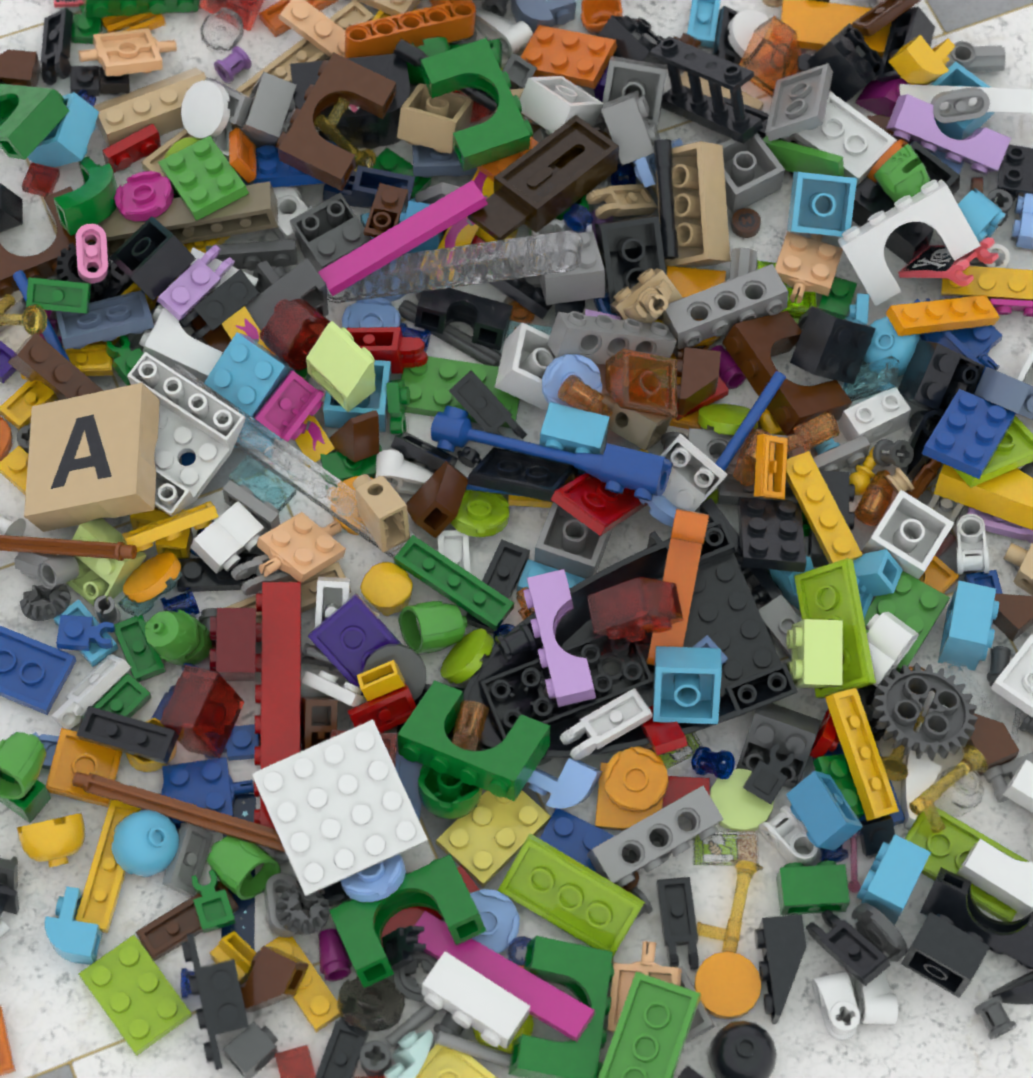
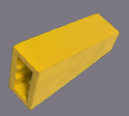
(1003, 496)

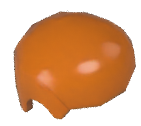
(598, 12)

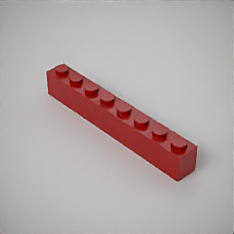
(280, 679)

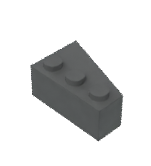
(299, 283)

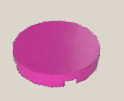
(144, 196)

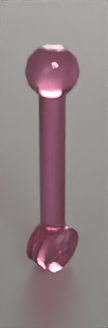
(854, 885)

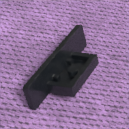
(219, 996)

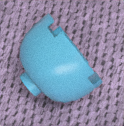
(888, 343)
(145, 843)

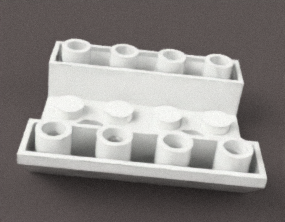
(187, 423)

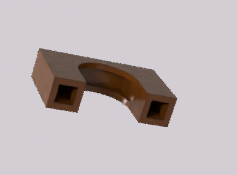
(303, 145)
(39, 265)
(754, 344)

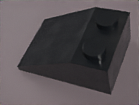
(628, 250)

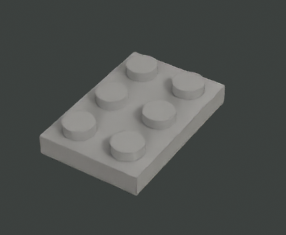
(799, 102)

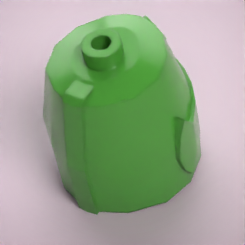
(902, 174)
(439, 626)
(176, 636)
(22, 759)
(235, 860)

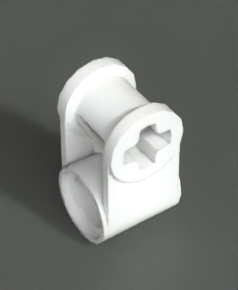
(971, 550)
(787, 833)
(836, 999)

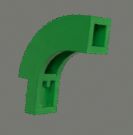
(90, 202)

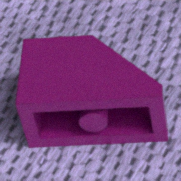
(880, 96)

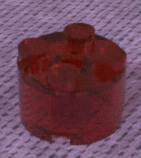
(293, 331)

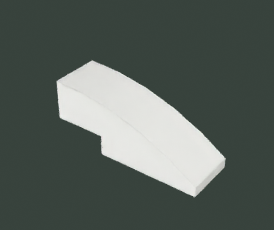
(920, 777)

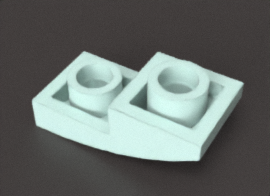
(410, 1055)

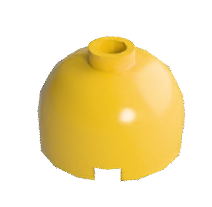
(53, 839)

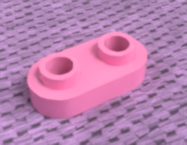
(91, 255)

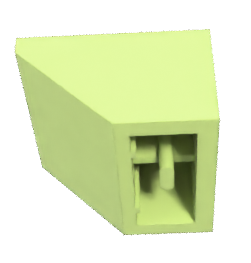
(342, 367)
(101, 575)
(816, 653)

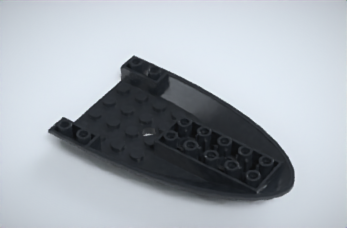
(718, 608)

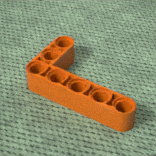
(380, 37)
(681, 568)

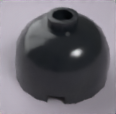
(742, 1051)

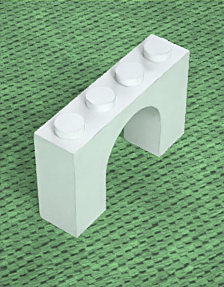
(931, 206)
(173, 345)
(996, 872)

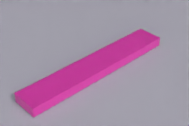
(403, 237)
(545, 1000)

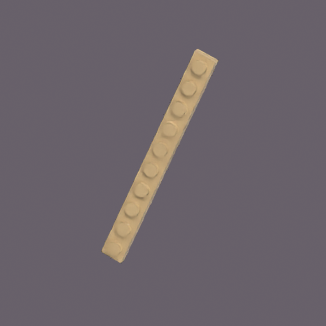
(301, 52)

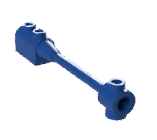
(617, 467)

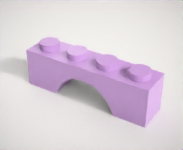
(916, 121)
(569, 674)

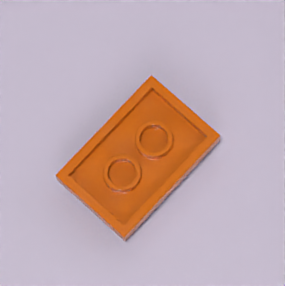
(569, 54)

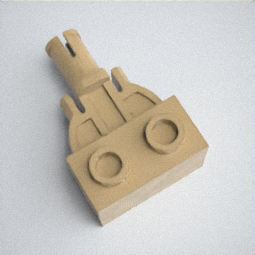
(647, 298)

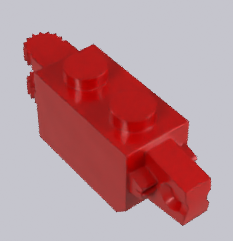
(390, 345)

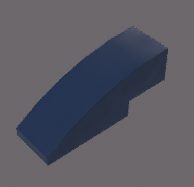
(364, 183)

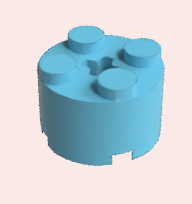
(981, 214)

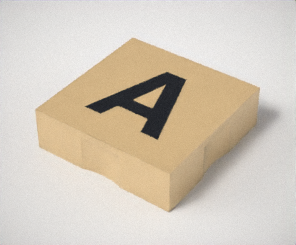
(92, 457)

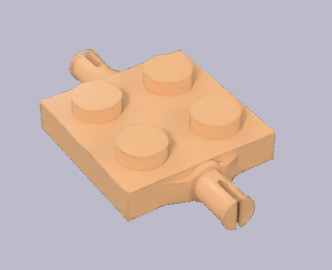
(127, 52)
(807, 264)
(300, 547)
(624, 976)

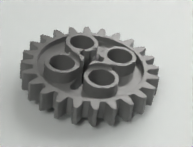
(952, 723)

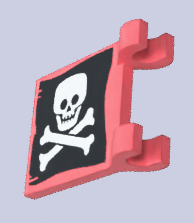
(937, 263)

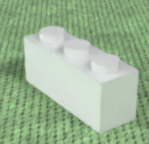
(474, 1001)

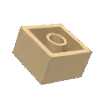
(433, 120)

